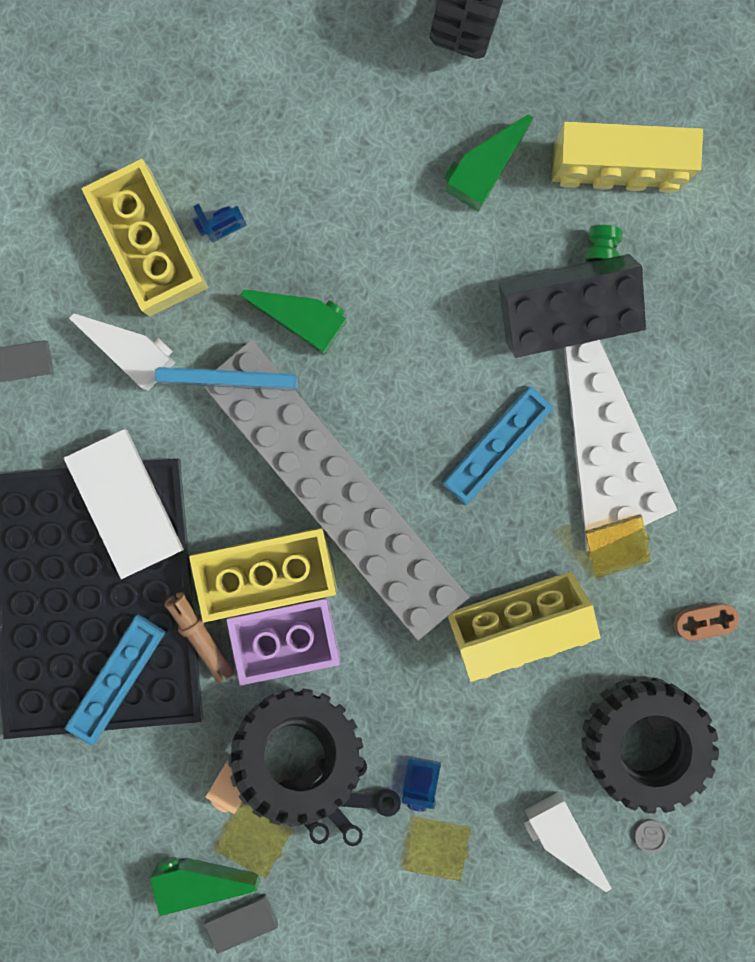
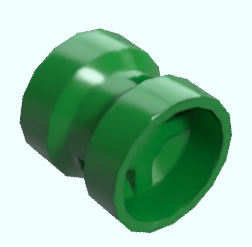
(603, 241)

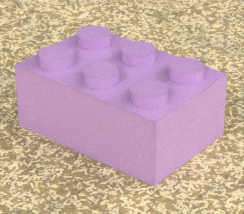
(284, 641)

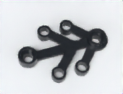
(354, 801)

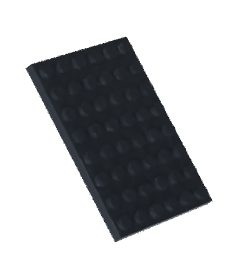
(71, 608)

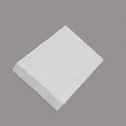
(123, 503)

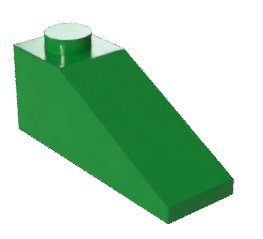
(482, 166)
(305, 317)
(195, 883)

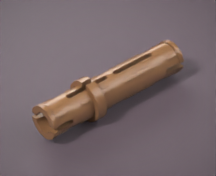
(193, 627)

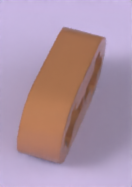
(708, 628)

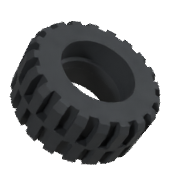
(465, 25)
(340, 748)
(684, 769)

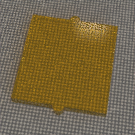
(618, 546)
(253, 841)
(437, 848)

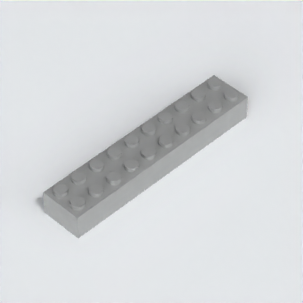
(340, 496)

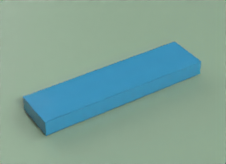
(226, 378)
(498, 445)
(115, 680)

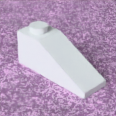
(129, 350)
(561, 836)

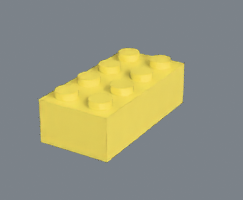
(626, 156)
(144, 238)
(263, 574)
(523, 626)

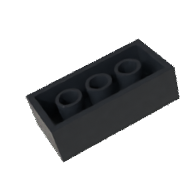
(573, 305)

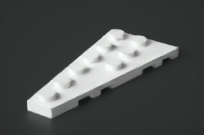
(611, 453)

